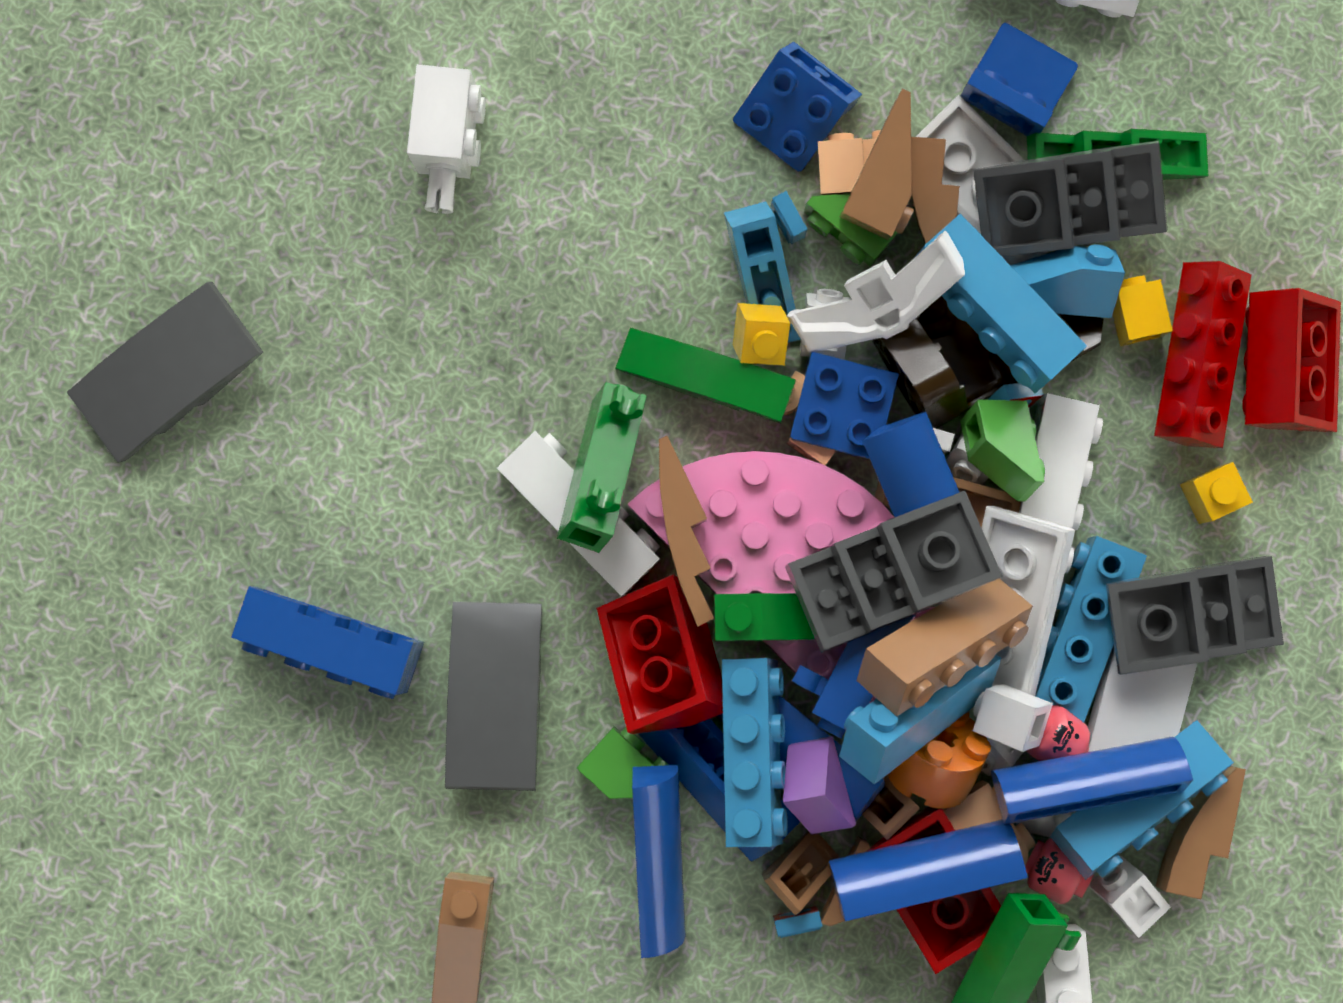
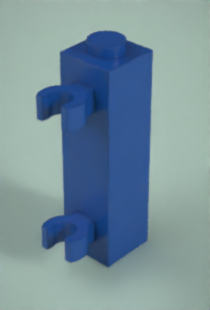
(842, 691)

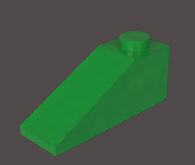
(759, 617)

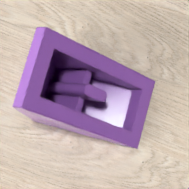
(817, 787)

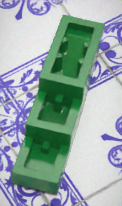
(1181, 152)
(705, 374)

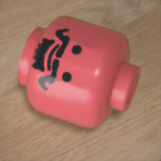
(1062, 736)
(1054, 874)

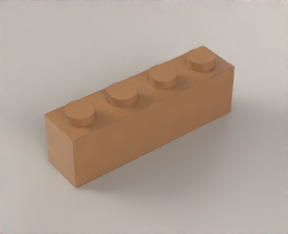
(943, 645)

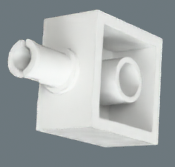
(444, 130)

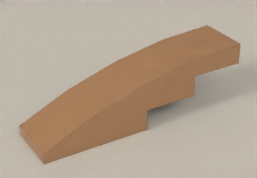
(681, 514)

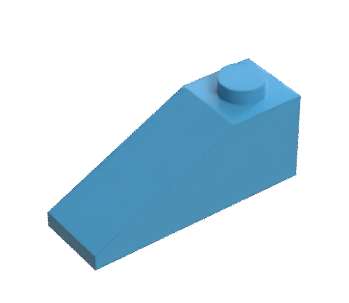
(760, 258)
(1076, 279)

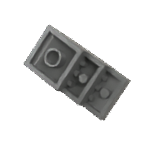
(1072, 199)
(165, 371)
(893, 571)
(1194, 614)
(493, 696)

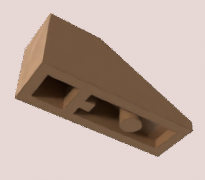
(885, 182)
(461, 937)

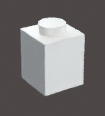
(1011, 717)

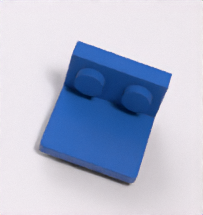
(1019, 80)
(795, 105)
(842, 404)

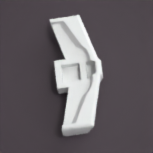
(880, 300)

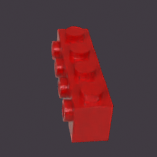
(1203, 354)

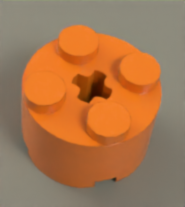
(945, 766)

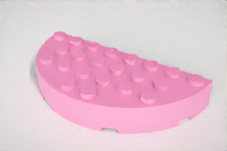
(762, 517)

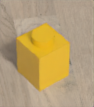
(1141, 311)
(761, 334)
(1216, 493)

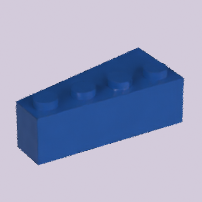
(327, 641)

